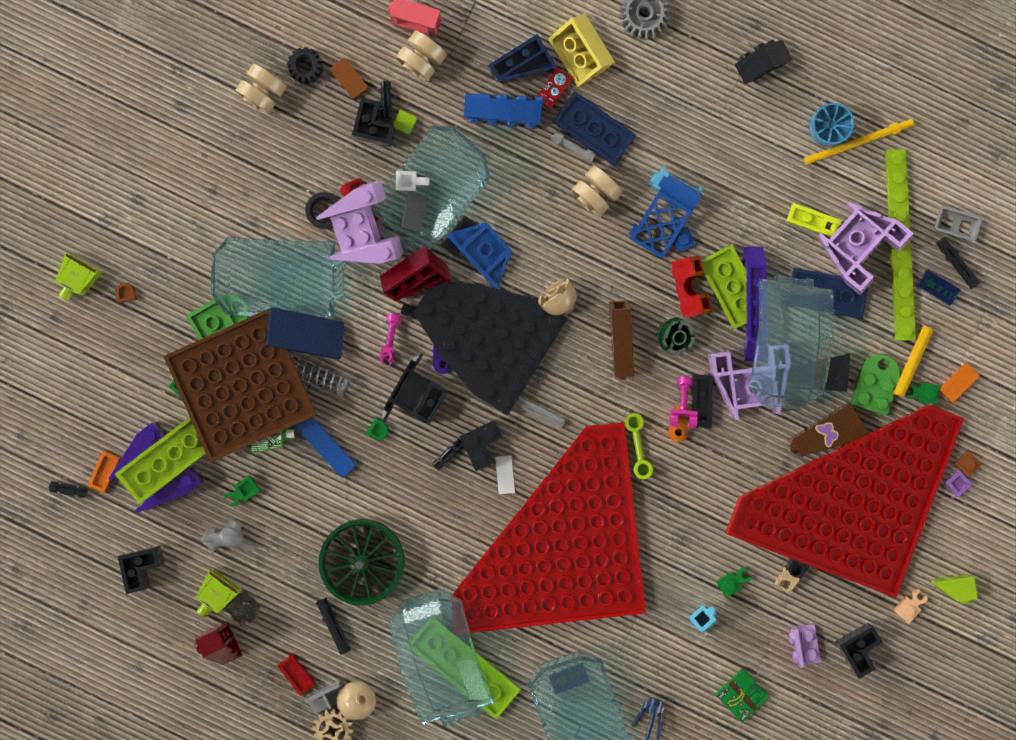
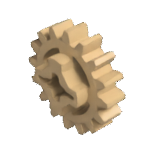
(329, 719)

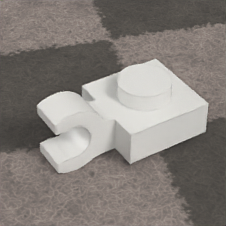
(407, 180)

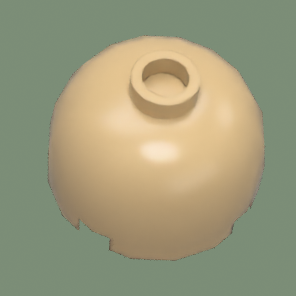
(559, 299)
(356, 700)

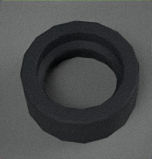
(309, 209)

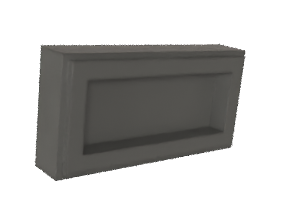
(414, 212)

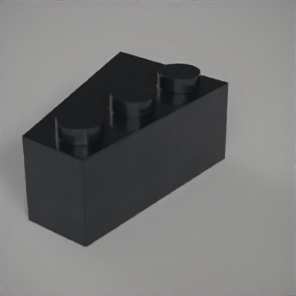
(838, 373)

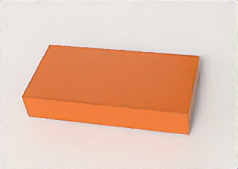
(959, 382)
(103, 470)

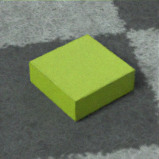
(405, 122)

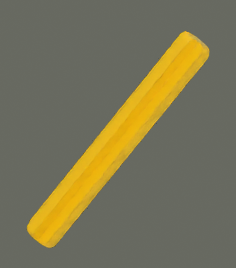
(913, 361)

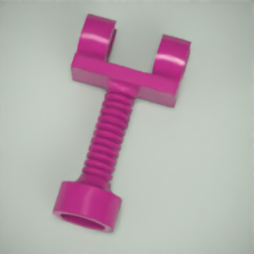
(387, 350)
(684, 383)

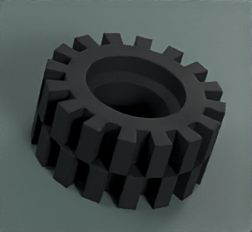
(302, 54)

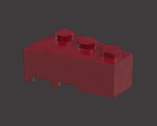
(414, 273)
(218, 644)

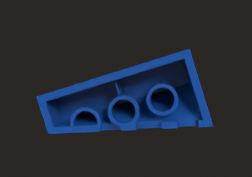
(503, 110)

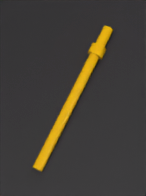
(893, 129)

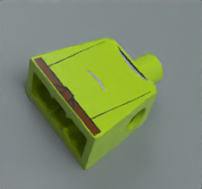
(76, 276)
(216, 593)

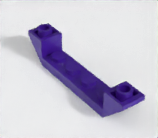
(755, 265)

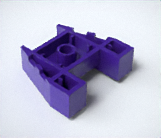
(178, 487)

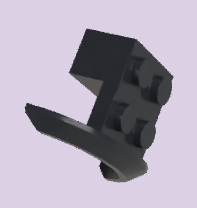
(415, 394)

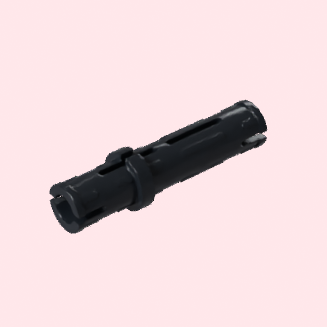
(971, 280)
(333, 626)

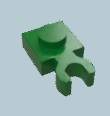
(925, 393)
(244, 489)
(730, 583)

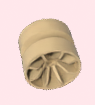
(418, 59)
(263, 85)
(600, 187)

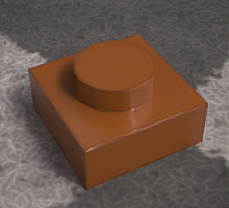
(967, 463)

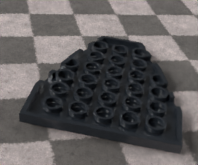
(488, 337)

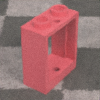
(415, 16)

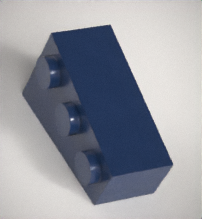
(522, 61)

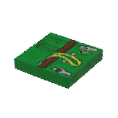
(742, 695)

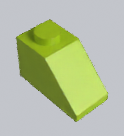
(959, 588)

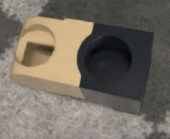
(791, 575)

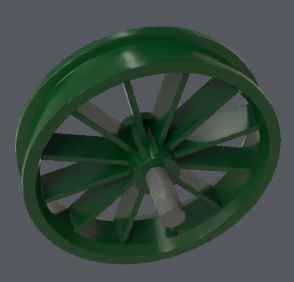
(362, 561)

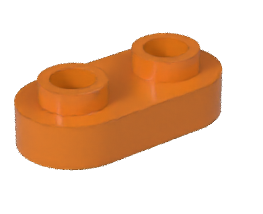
(682, 425)

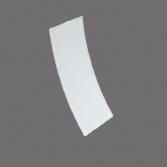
(505, 474)

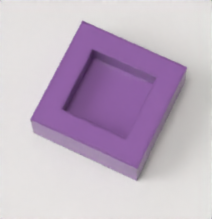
(958, 483)

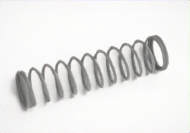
(343, 387)

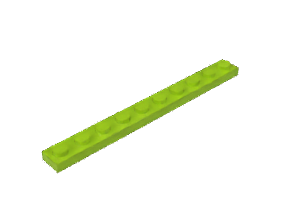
(900, 261)

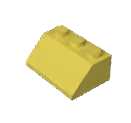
(581, 49)

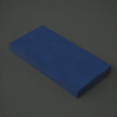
(594, 128)
(846, 300)
(304, 333)

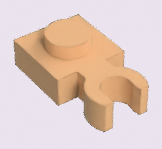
(908, 608)

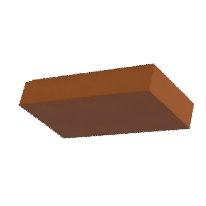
(349, 78)

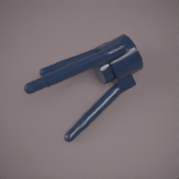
(654, 708)

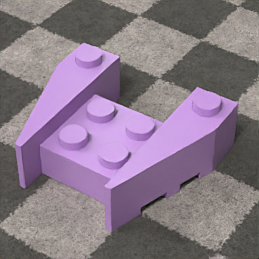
(357, 227)
(858, 239)
(733, 384)

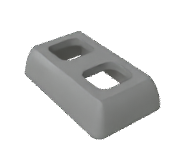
(958, 216)

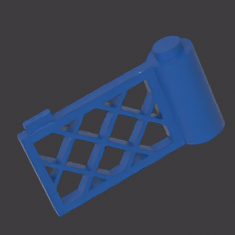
(676, 193)

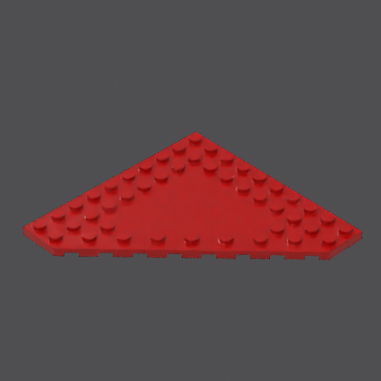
(857, 505)
(568, 546)

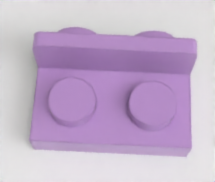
(805, 645)

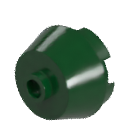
(675, 335)

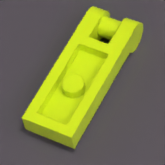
(812, 220)

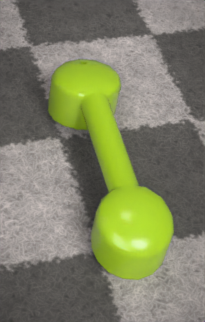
(634, 423)

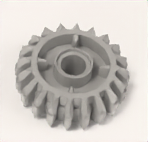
(640, 25)

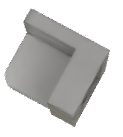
(324, 697)

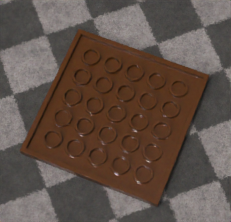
(238, 387)

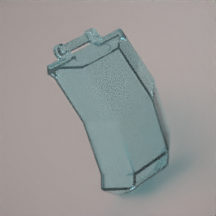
(456, 177)
(277, 274)
(792, 342)
(439, 658)
(576, 699)

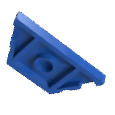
(483, 250)

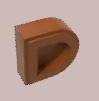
(125, 293)

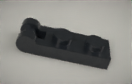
(702, 399)

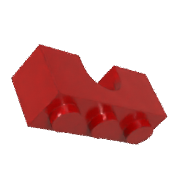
(685, 272)

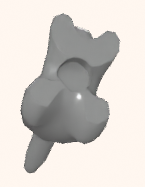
(229, 536)

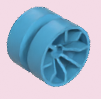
(831, 124)

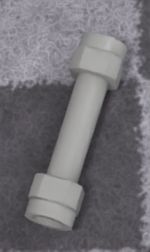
(558, 138)

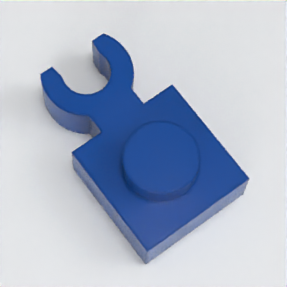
(684, 238)

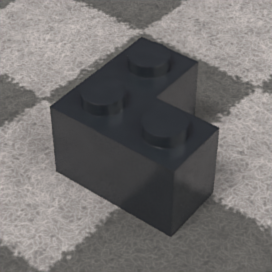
(763, 60)
(367, 126)
(476, 441)
(135, 566)
(854, 649)

